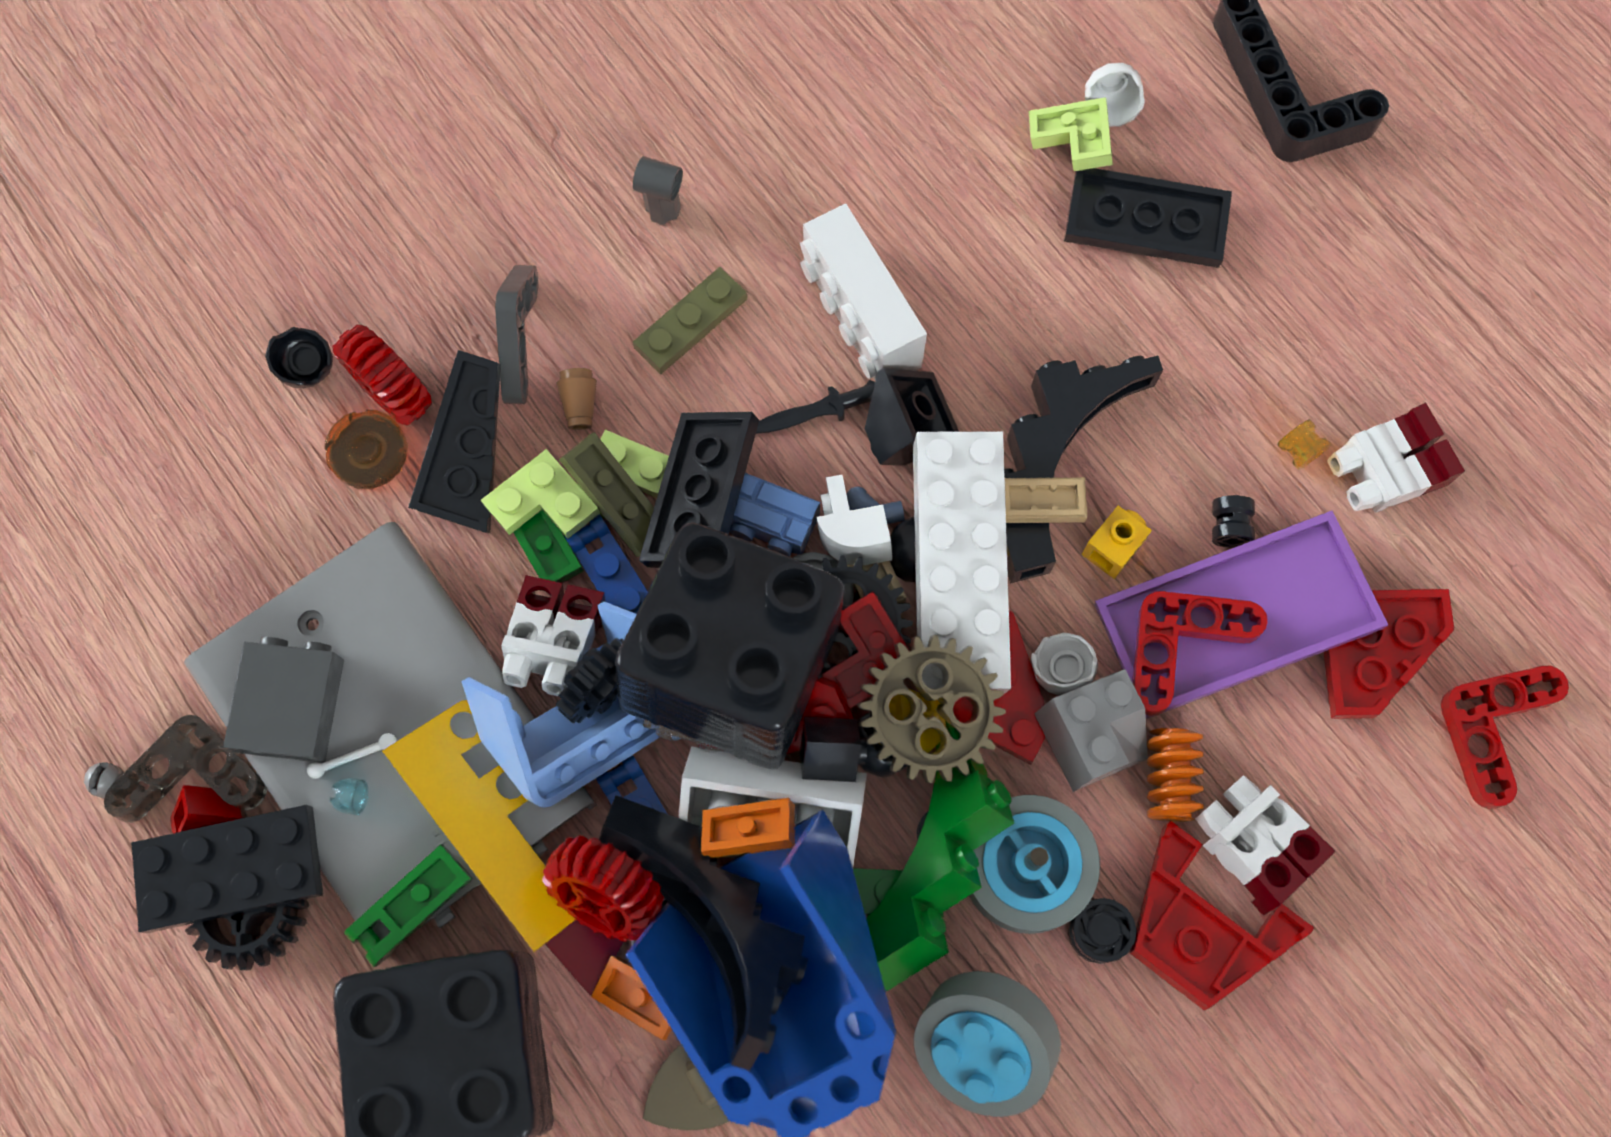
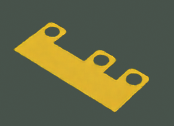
(477, 823)

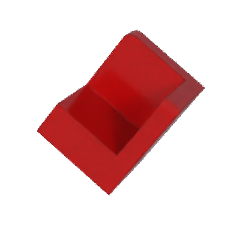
(200, 808)

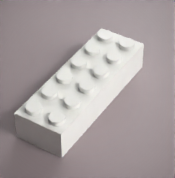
(962, 548)

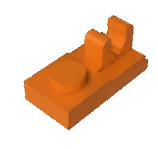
(748, 828)
(627, 995)

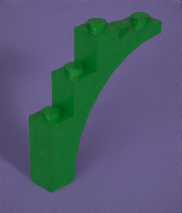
(939, 872)

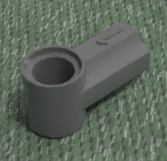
(660, 188)

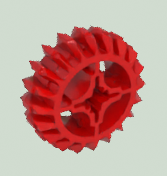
(382, 374)
(602, 888)

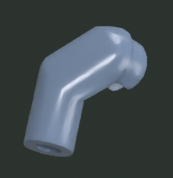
(858, 499)

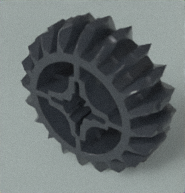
(246, 929)

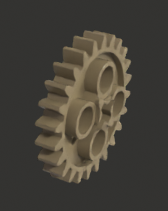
(959, 680)

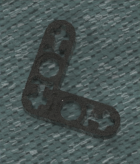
(182, 758)

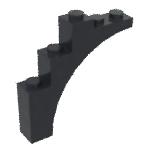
(1036, 443)
(752, 954)

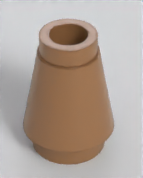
(577, 397)

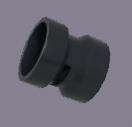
(1233, 520)

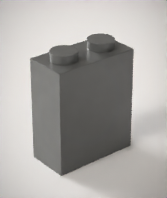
(284, 700)

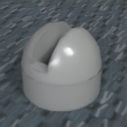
(107, 778)

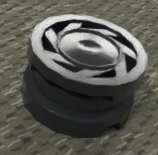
(1102, 931)

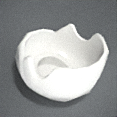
(1122, 91)
(1064, 663)

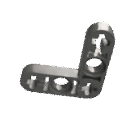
(512, 306)

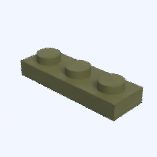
(690, 320)
(610, 490)

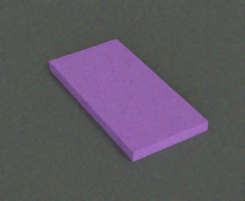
(1297, 575)

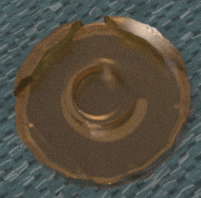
(366, 449)

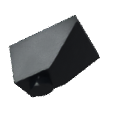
(900, 408)

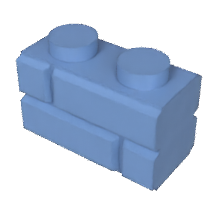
(774, 516)

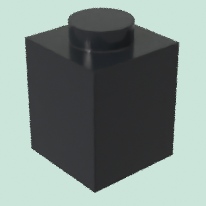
(831, 749)

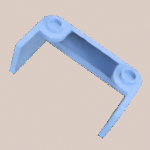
(550, 753)

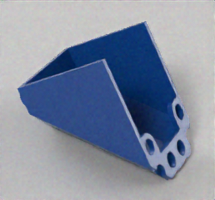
(829, 1028)

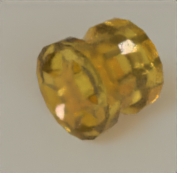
(1304, 444)

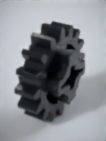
(591, 684)

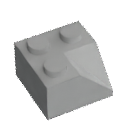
(1096, 729)

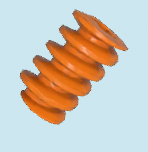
(1173, 774)

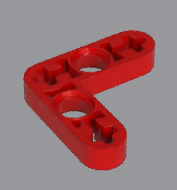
(1168, 631)
(1481, 722)

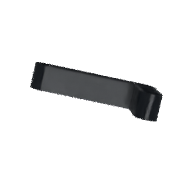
(1271, 82)

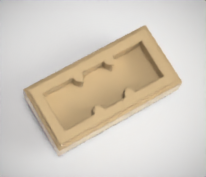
(1045, 500)

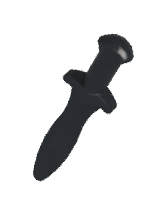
(830, 405)

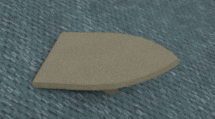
(681, 1097)

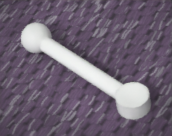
(316, 769)

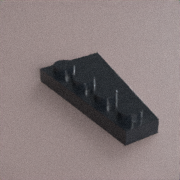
(462, 446)

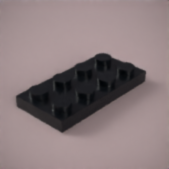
(1148, 216)
(700, 477)
(226, 869)

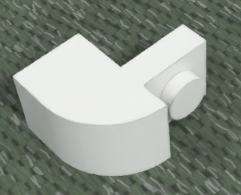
(852, 532)

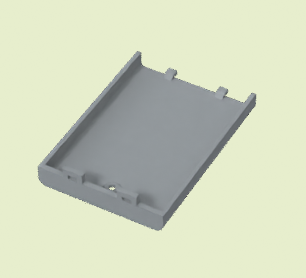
(400, 669)

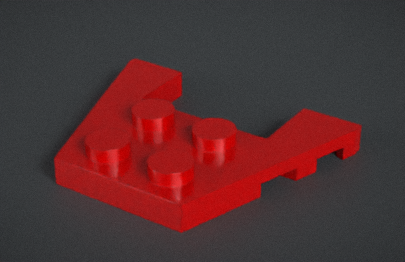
(1192, 940)

